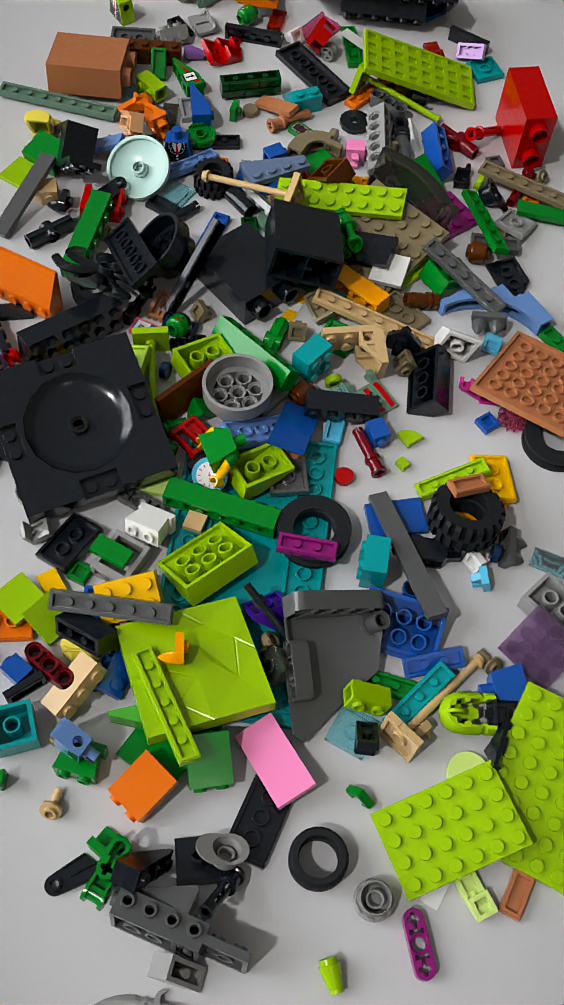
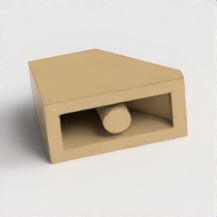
(47, 192)

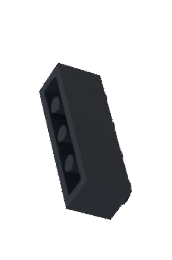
(340, 405)

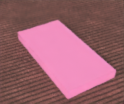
(275, 761)

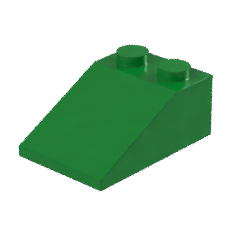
(438, 279)

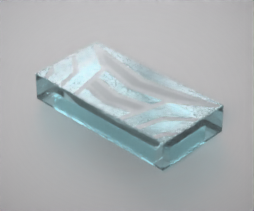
(547, 562)

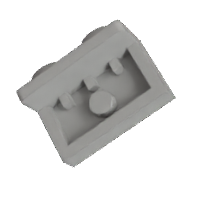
(177, 33)

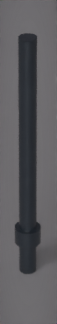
(260, 602)

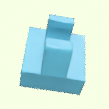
(492, 343)
(481, 579)

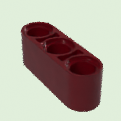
(46, 658)

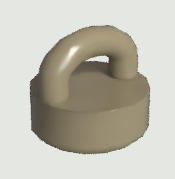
(269, 638)

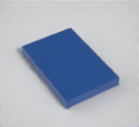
(409, 511)

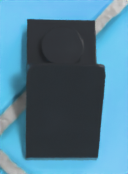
(366, 738)

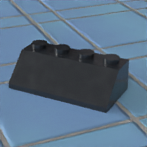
(429, 382)

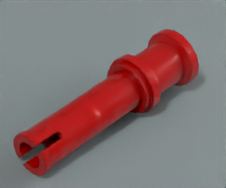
(480, 132)

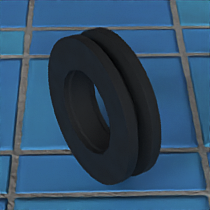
(540, 452)
(322, 508)

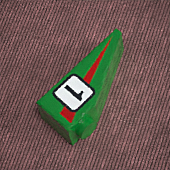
(186, 75)

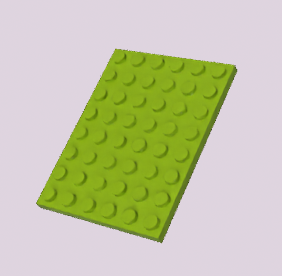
(535, 783)

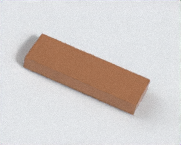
(277, 106)

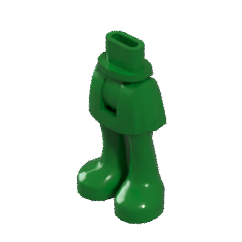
(347, 227)

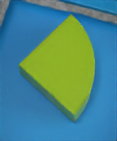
(409, 437)

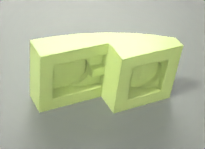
(476, 897)

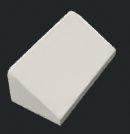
(414, 141)

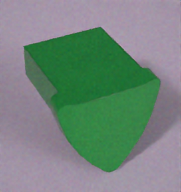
(199, 409)

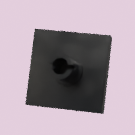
(191, 867)

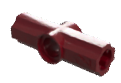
(458, 141)

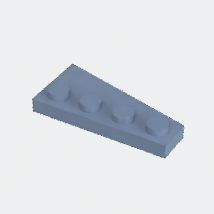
(270, 170)

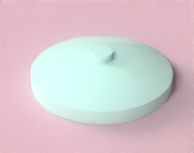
(142, 164)

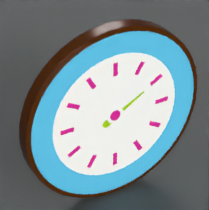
(202, 472)

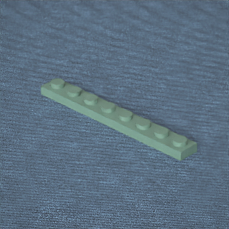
(58, 101)

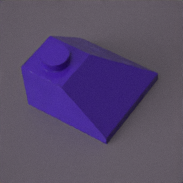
(273, 601)

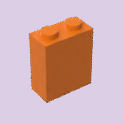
(143, 787)

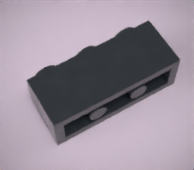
(87, 633)

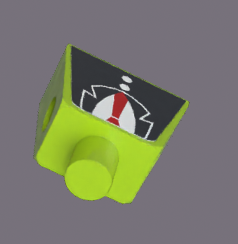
(122, 11)

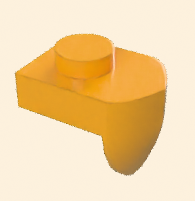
(176, 657)

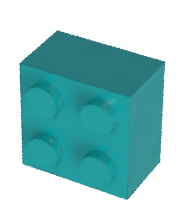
(313, 358)
(373, 561)
(18, 728)

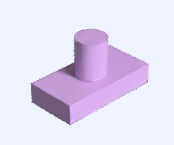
(471, 51)

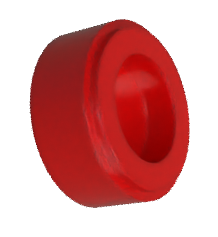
(344, 476)

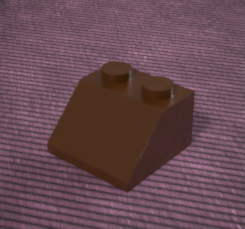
(333, 171)

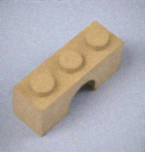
(86, 677)

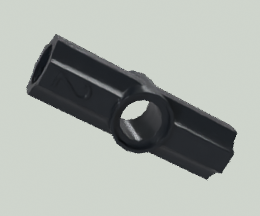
(49, 231)

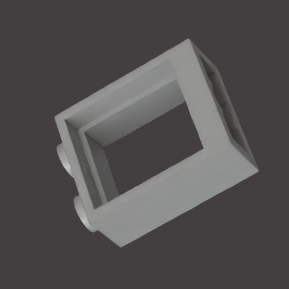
(106, 574)

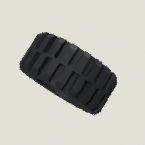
(462, 532)

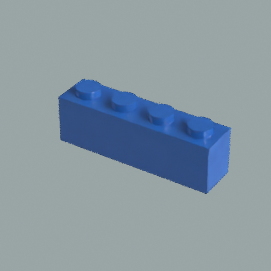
(437, 150)

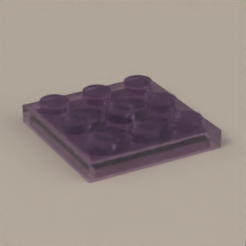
(538, 646)

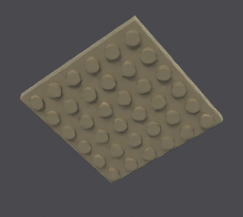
(412, 231)

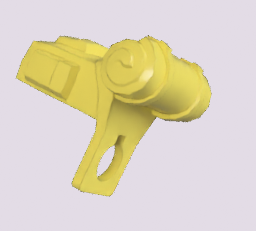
(40, 120)

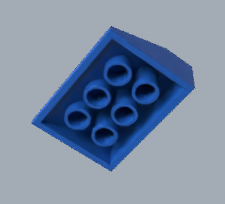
(408, 628)

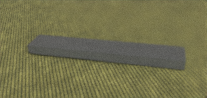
(25, 193)
(464, 276)
(111, 606)

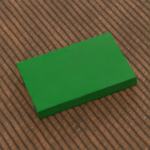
(137, 744)

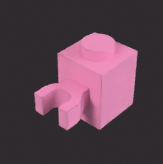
(355, 151)

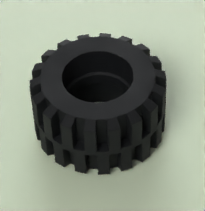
(212, 189)

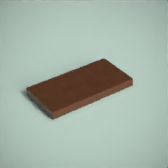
(177, 398)

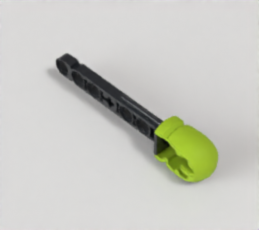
(451, 713)

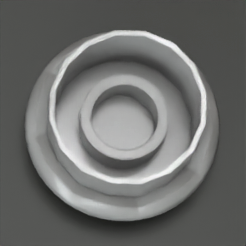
(374, 900)

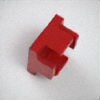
(319, 34)

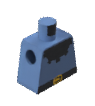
(68, 734)

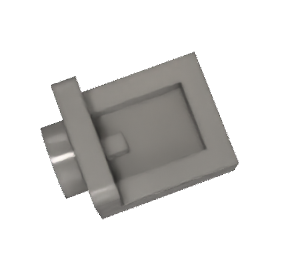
(37, 531)

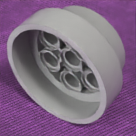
(237, 387)

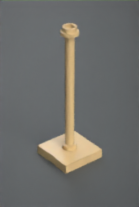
(293, 194)
(401, 735)

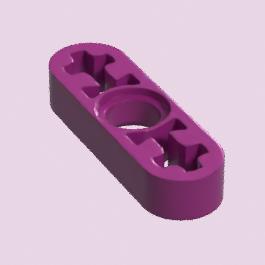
(408, 927)

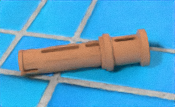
(282, 121)

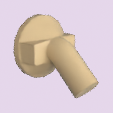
(51, 809)

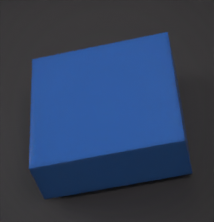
(487, 423)

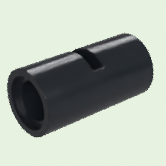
(240, 202)

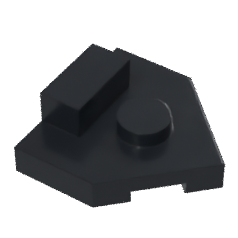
(402, 340)

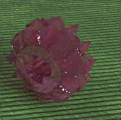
(510, 420)

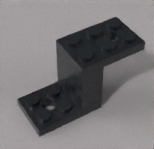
(76, 148)

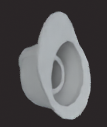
(222, 850)

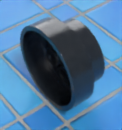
(170, 244)

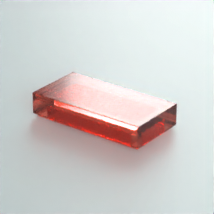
(276, 20)

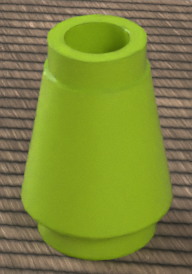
(331, 973)

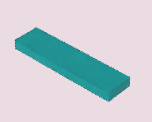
(423, 692)

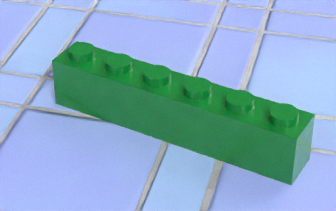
(91, 225)
(244, 342)
(221, 506)

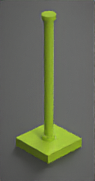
(361, 78)
(158, 340)

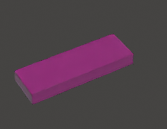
(307, 547)

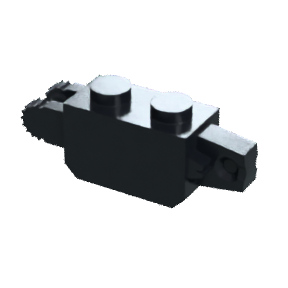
(433, 552)

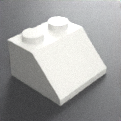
(457, 343)

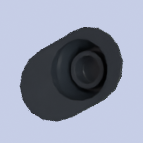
(491, 196)

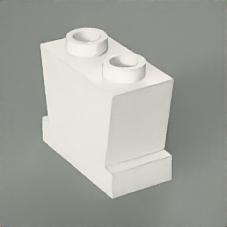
(150, 524)

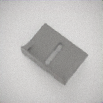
(203, 23)

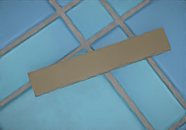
(522, 184)

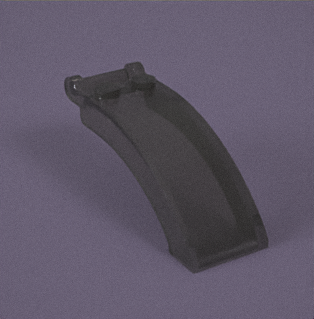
(423, 189)

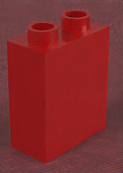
(526, 117)

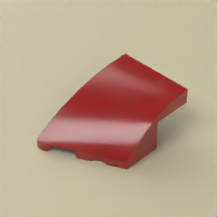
(222, 51)

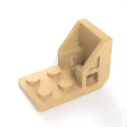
(359, 337)

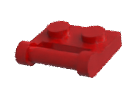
(192, 428)

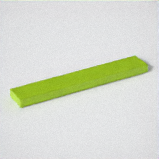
(166, 706)

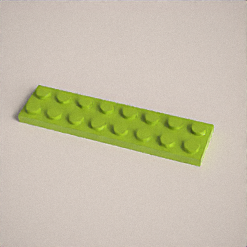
(355, 198)

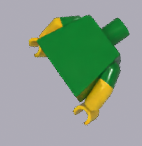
(220, 451)

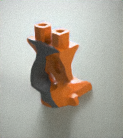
(155, 115)

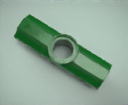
(275, 337)

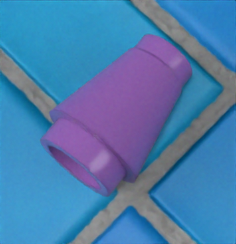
(193, 53)

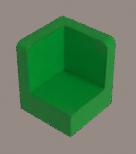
(101, 842)

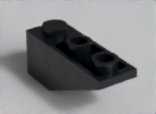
(140, 868)

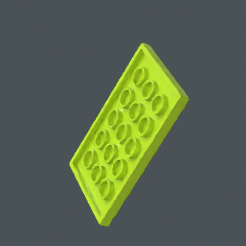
(450, 830)

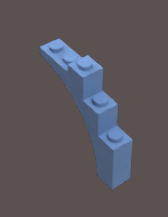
(521, 308)

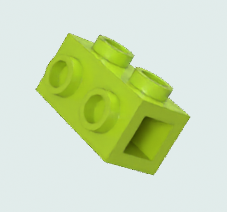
(149, 83)
(367, 697)

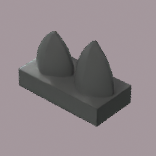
(488, 320)
(510, 543)

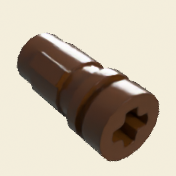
(428, 300)

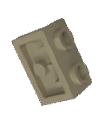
(318, 312)

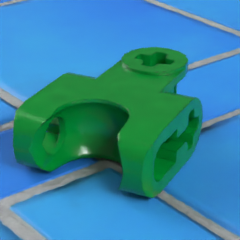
(100, 882)

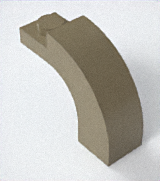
(314, 141)

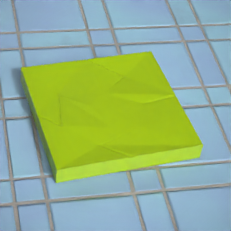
(219, 673)

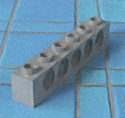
(378, 132)

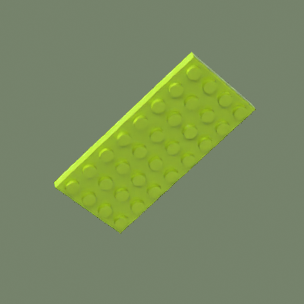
(417, 69)

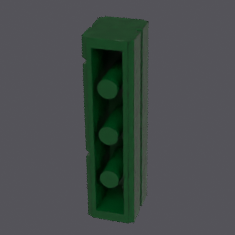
(250, 84)

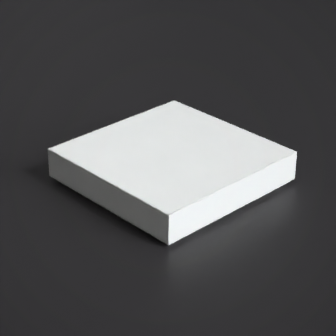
(393, 275)

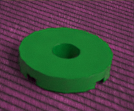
(204, 141)

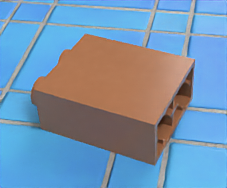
(90, 65)

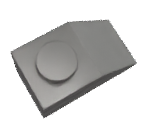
(177, 971)

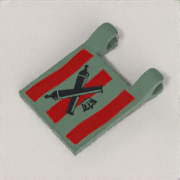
(375, 388)

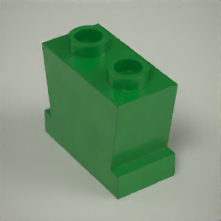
(82, 771)

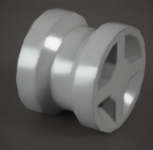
(329, 51)

